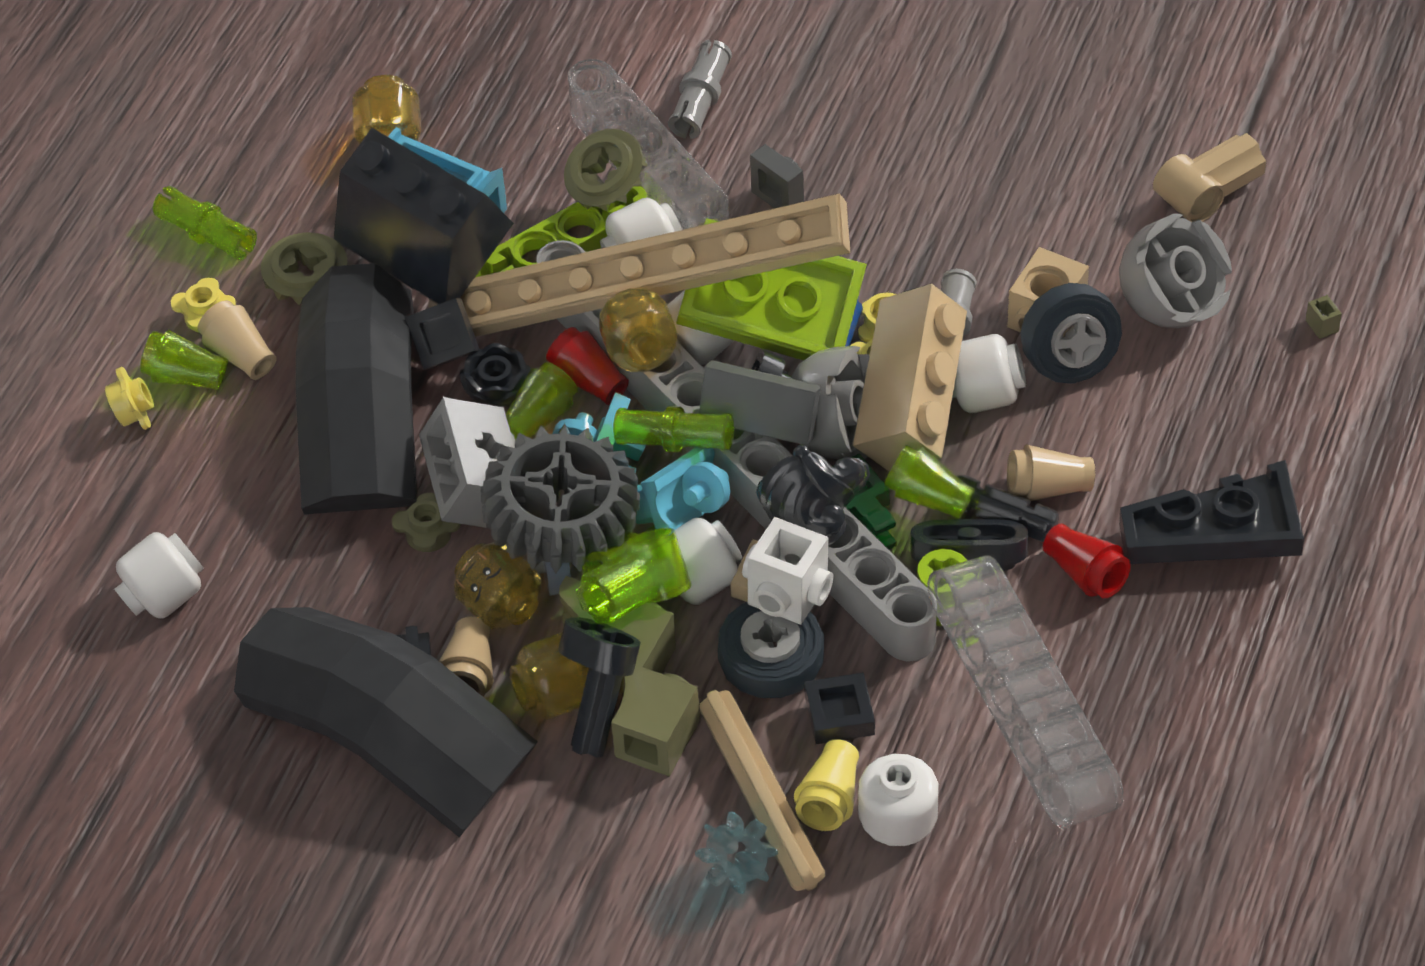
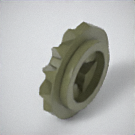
(591, 158)
(281, 265)

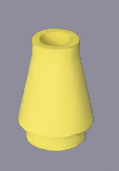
(828, 789)

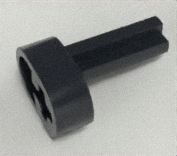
(609, 657)

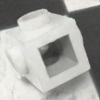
(788, 571)

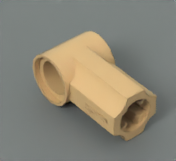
(1202, 183)

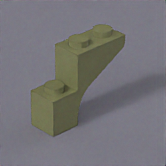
(656, 708)

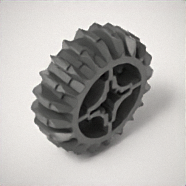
(525, 485)

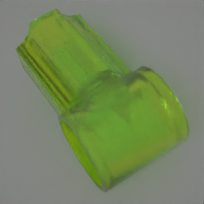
(645, 573)

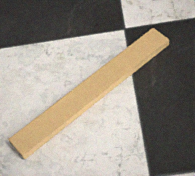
(660, 264)

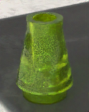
(181, 362)
(540, 400)
(928, 483)

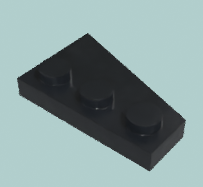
(1227, 522)

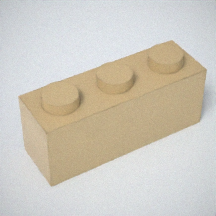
(910, 375)

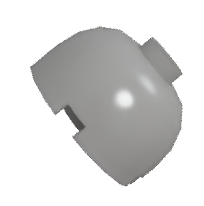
(1175, 272)
(842, 382)

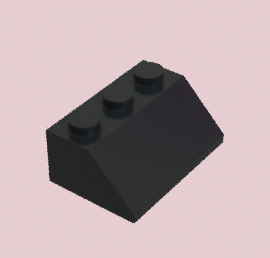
(415, 219)

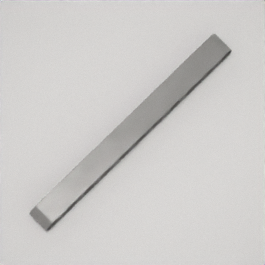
(865, 573)

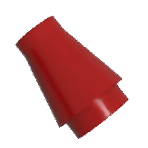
(587, 364)
(1089, 561)

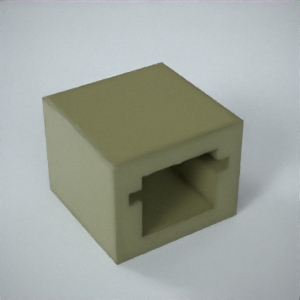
(1323, 316)

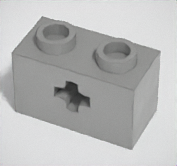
(457, 450)

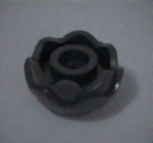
(494, 375)

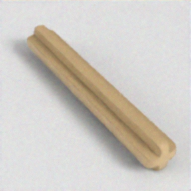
(762, 790)

